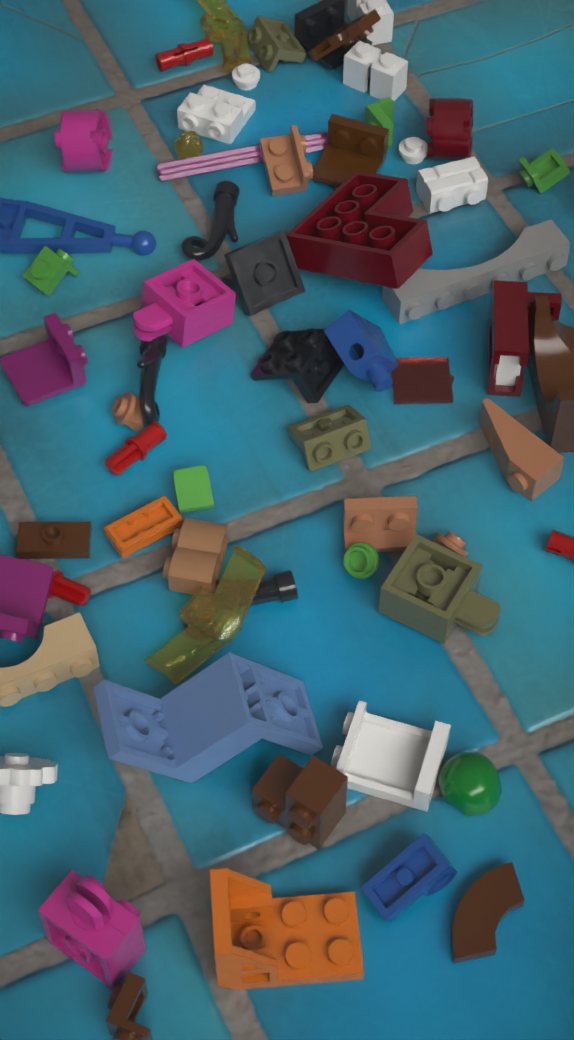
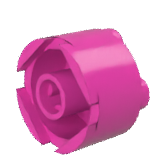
(84, 140)

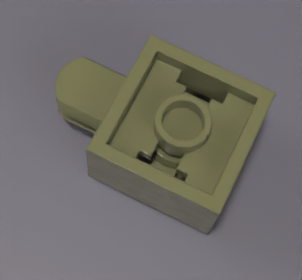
(436, 591)

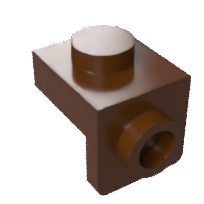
(125, 1006)

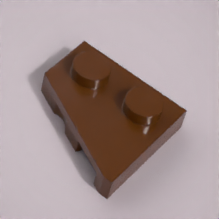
(346, 35)

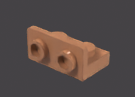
(286, 163)
(380, 521)

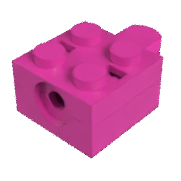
(184, 305)
(93, 928)

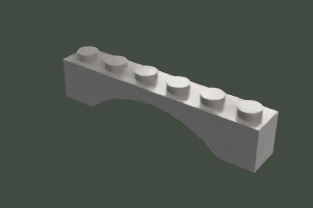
(534, 253)

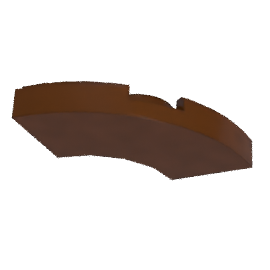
(482, 910)

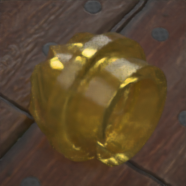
(188, 145)

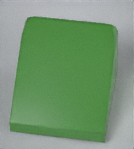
(192, 488)

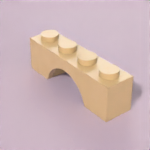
(63, 654)

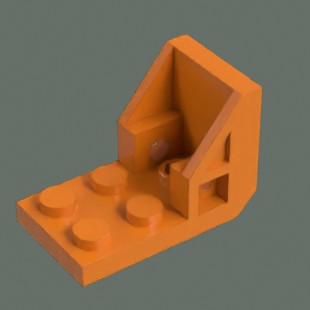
(281, 939)

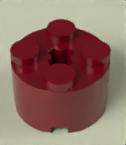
(450, 128)

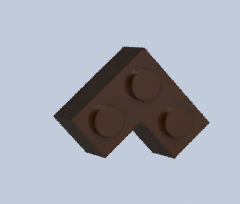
(301, 799)

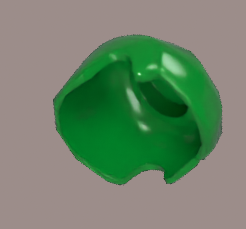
(470, 783)

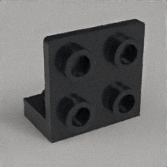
(318, 23)
(304, 357)

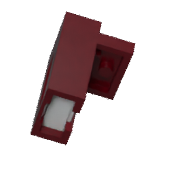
(509, 335)

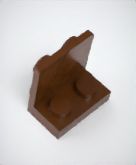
(350, 149)

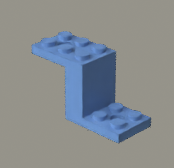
(206, 719)

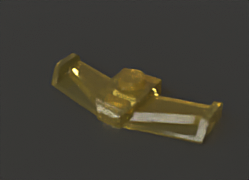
(225, 27)
(211, 618)

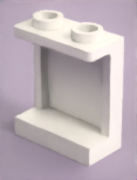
(391, 757)

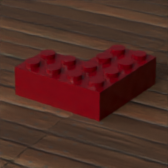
(363, 233)

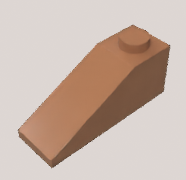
(522, 457)

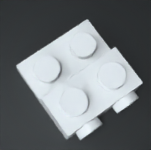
(215, 113)

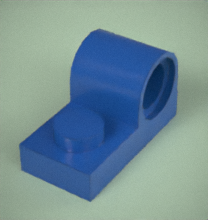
(412, 873)

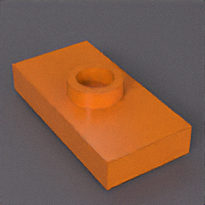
(143, 526)

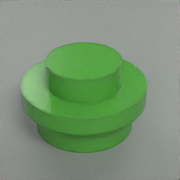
(361, 560)

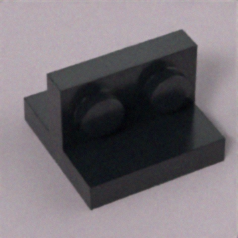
(263, 273)

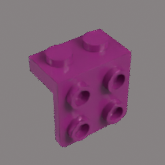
(47, 366)
(23, 597)

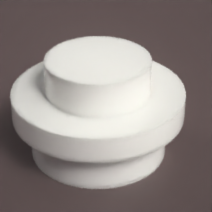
(246, 76)
(413, 150)

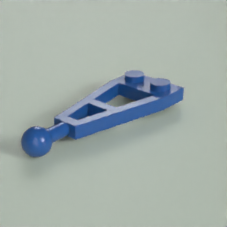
(14, 215)

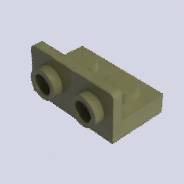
(273, 42)
(331, 437)

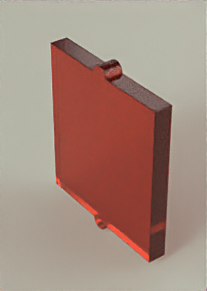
(422, 381)

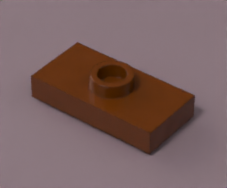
(53, 540)

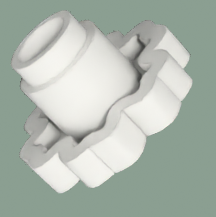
(19, 780)

